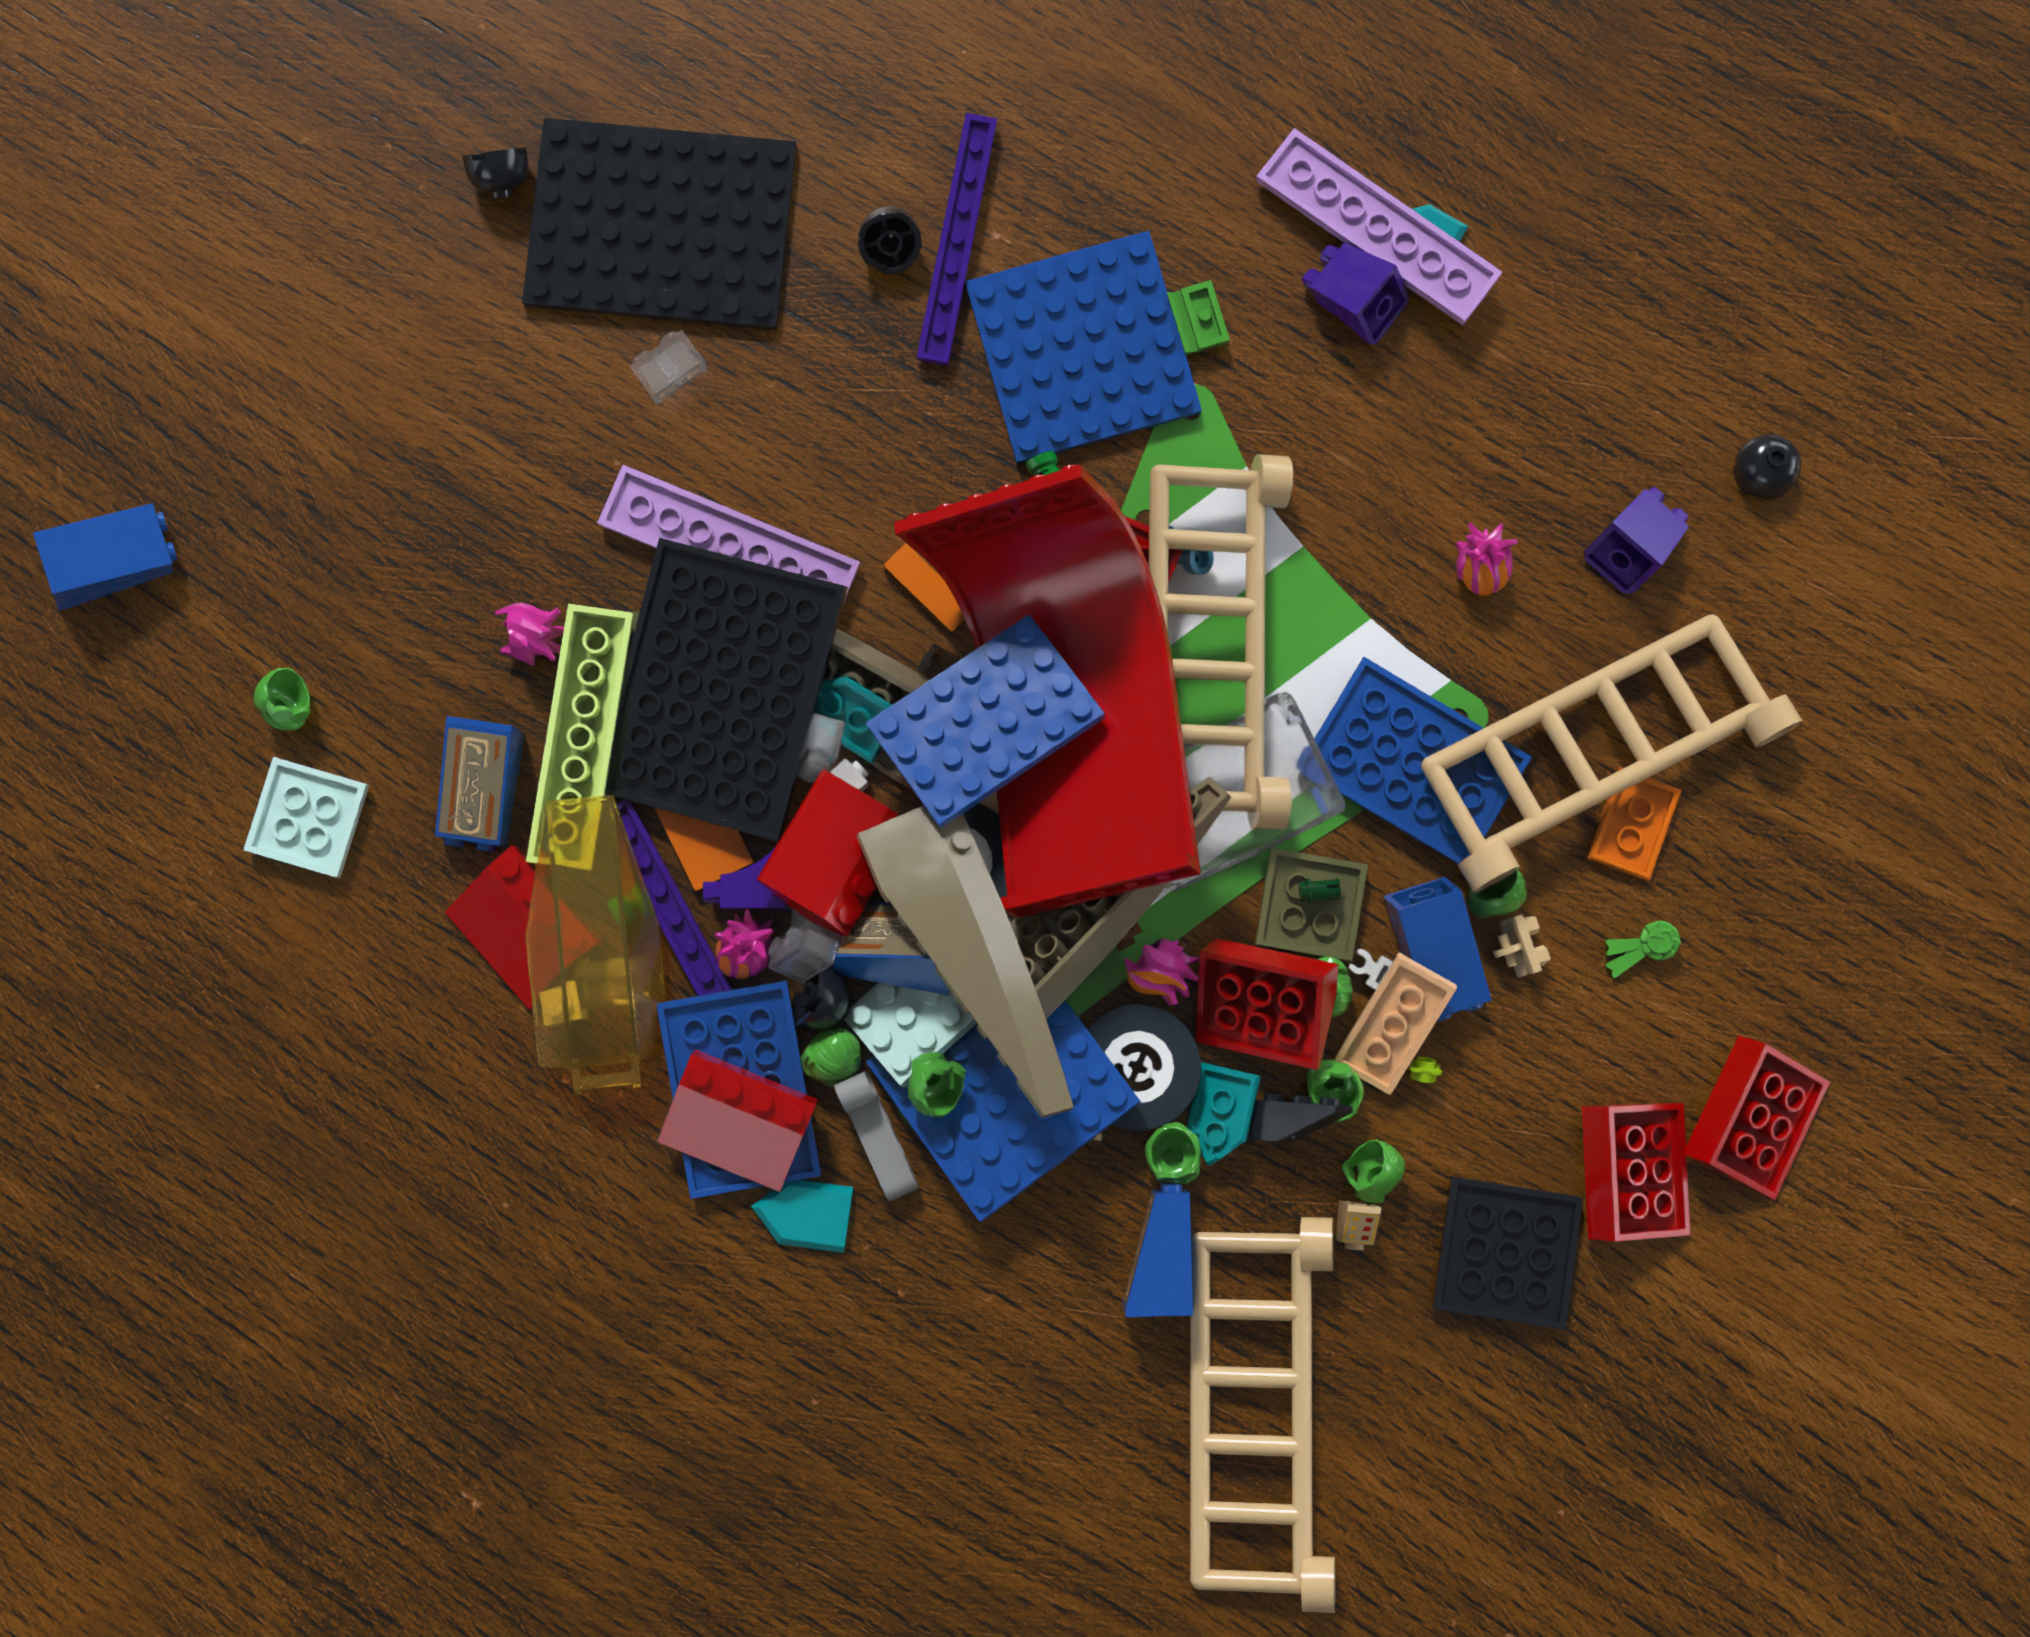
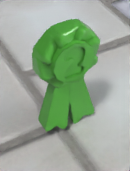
(1657, 941)

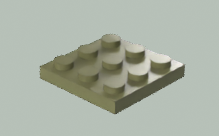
(1321, 927)

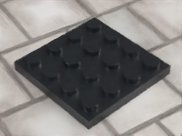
(1507, 1252)

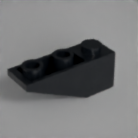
(1293, 1119)

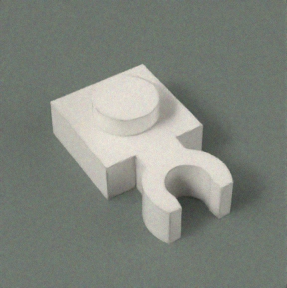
(1374, 970)

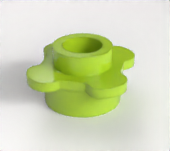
(1424, 1070)

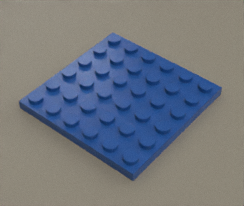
(1083, 347)
(994, 1136)

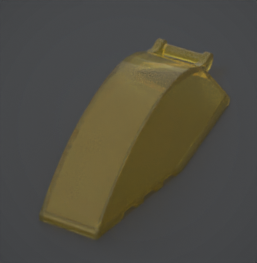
(593, 946)

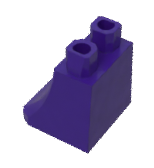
(1358, 290)
(1637, 541)
(742, 891)

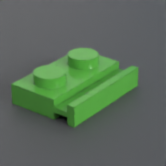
(1198, 317)

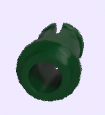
(1319, 890)

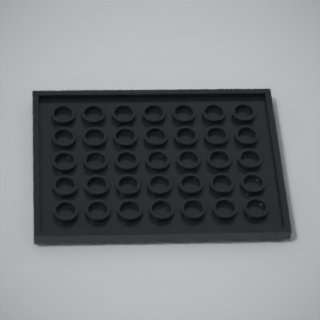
(660, 224)
(721, 688)

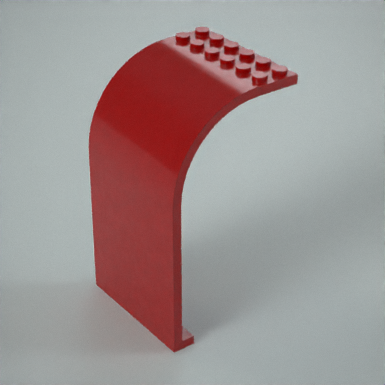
(1116, 799)

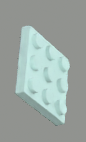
(306, 817)
(905, 1023)

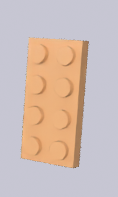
(1395, 1023)

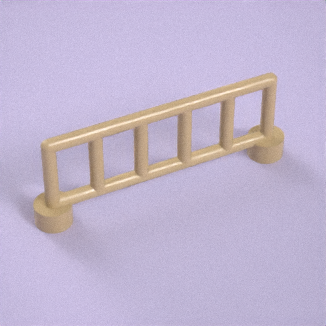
(1266, 485)
(1491, 857)
(1311, 1575)

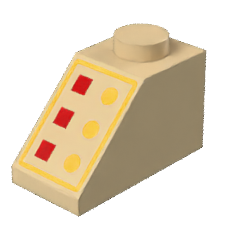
(1357, 1224)

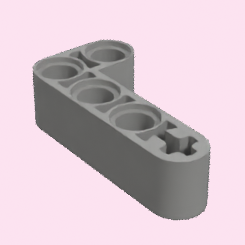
(877, 1135)

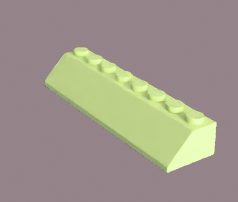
(582, 709)

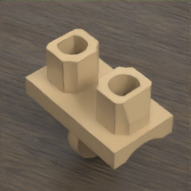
(1518, 946)

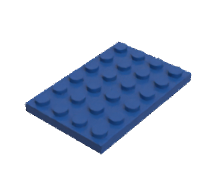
(985, 721)
(1376, 752)
(752, 1031)

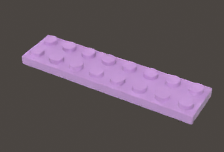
(1379, 224)
(654, 509)

